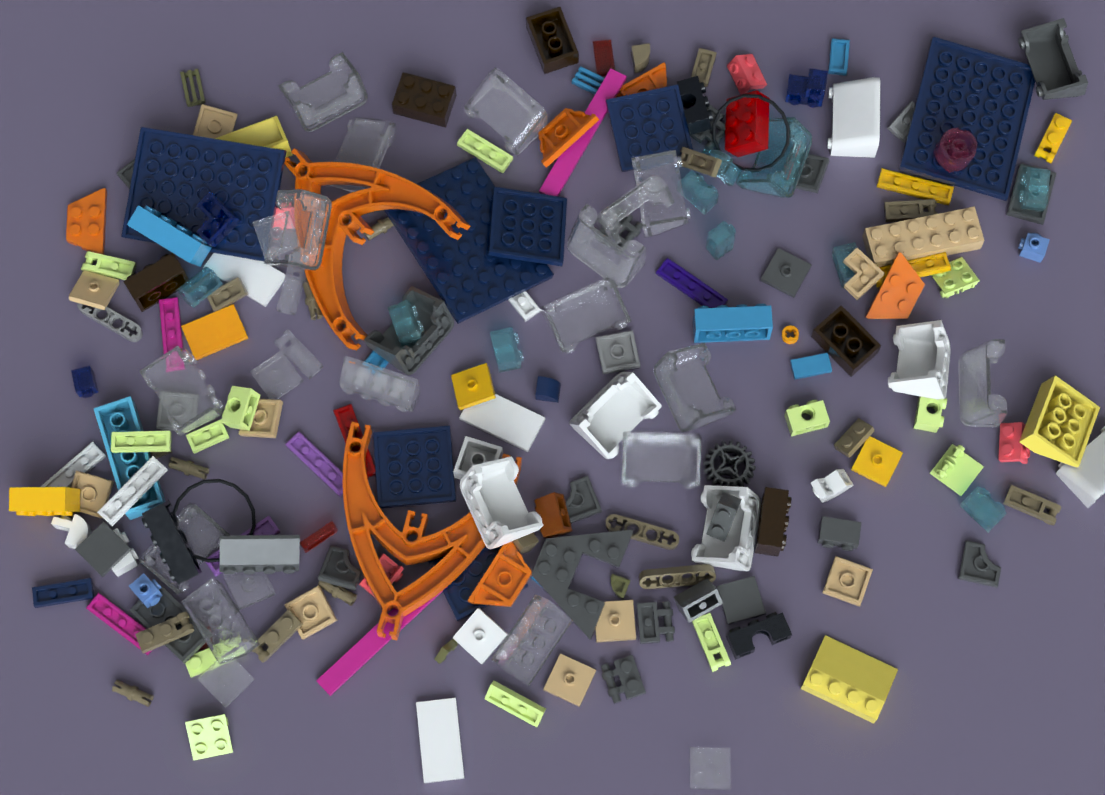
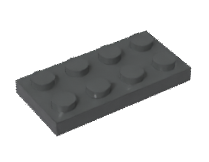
(164, 610)

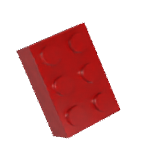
(747, 125)

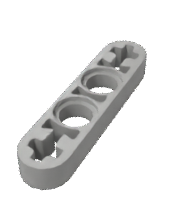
(110, 318)

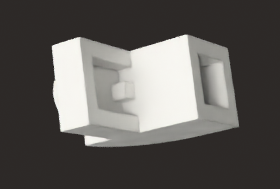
(831, 485)
(77, 529)

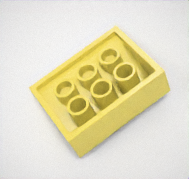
(1060, 422)
(849, 679)

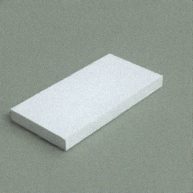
(258, 278)
(505, 421)
(440, 740)

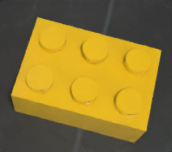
(44, 501)

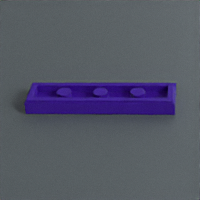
(690, 285)

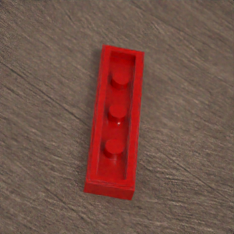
(345, 416)

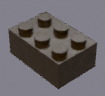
(552, 40)
(424, 99)
(156, 281)
(846, 340)
(773, 521)

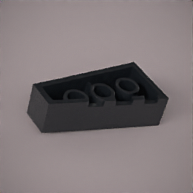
(171, 542)

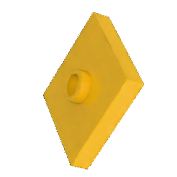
(473, 386)
(877, 461)

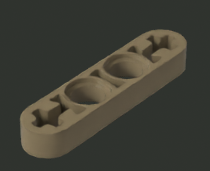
(643, 528)
(676, 573)

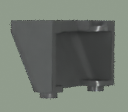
(1052, 61)
(436, 324)

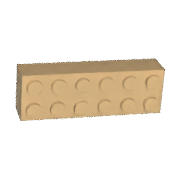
(924, 236)

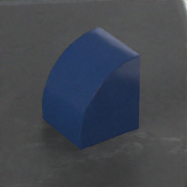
(548, 389)

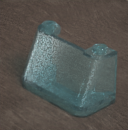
(785, 174)

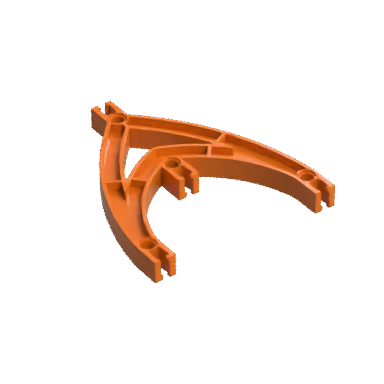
(383, 192)
(364, 517)

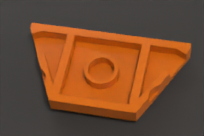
(651, 80)
(563, 132)
(87, 222)
(897, 292)
(502, 579)

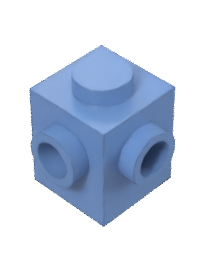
(1033, 247)
(146, 590)

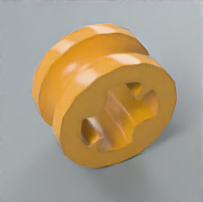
(790, 340)

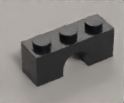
(691, 93)
(774, 627)

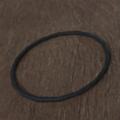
(776, 107)
(226, 483)

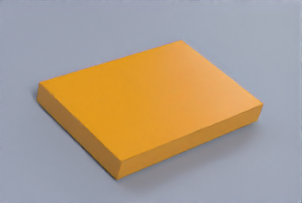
(214, 332)

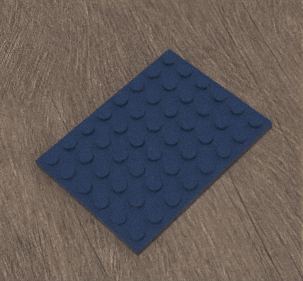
(978, 95)
(180, 169)
(461, 268)

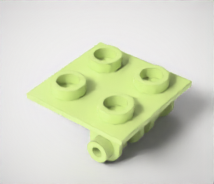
(959, 278)
(956, 469)
(209, 736)

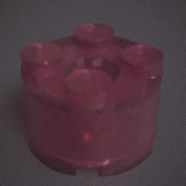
(955, 149)

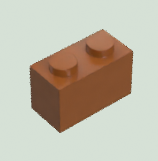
(553, 514)

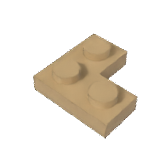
(865, 272)

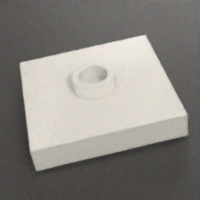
(480, 636)

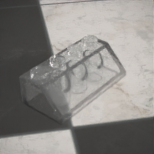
(379, 384)
(220, 622)
(532, 639)

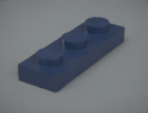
(63, 593)

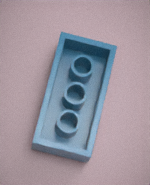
(165, 233)
(732, 323)

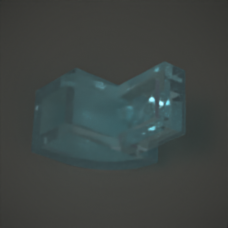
(728, 170)

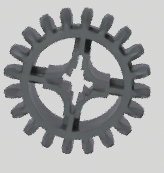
(735, 461)

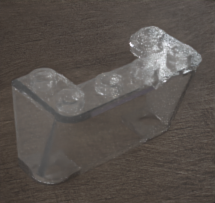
(183, 390)

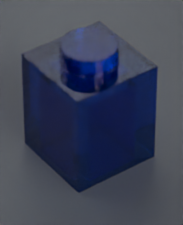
(84, 382)

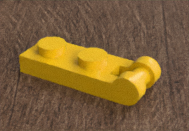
(1053, 137)

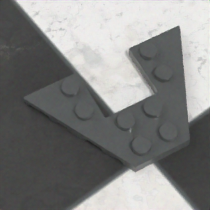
(558, 566)

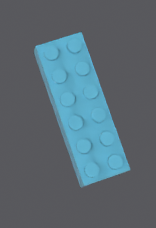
(124, 417)

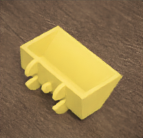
(264, 133)

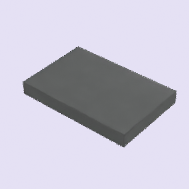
(1014, 207)

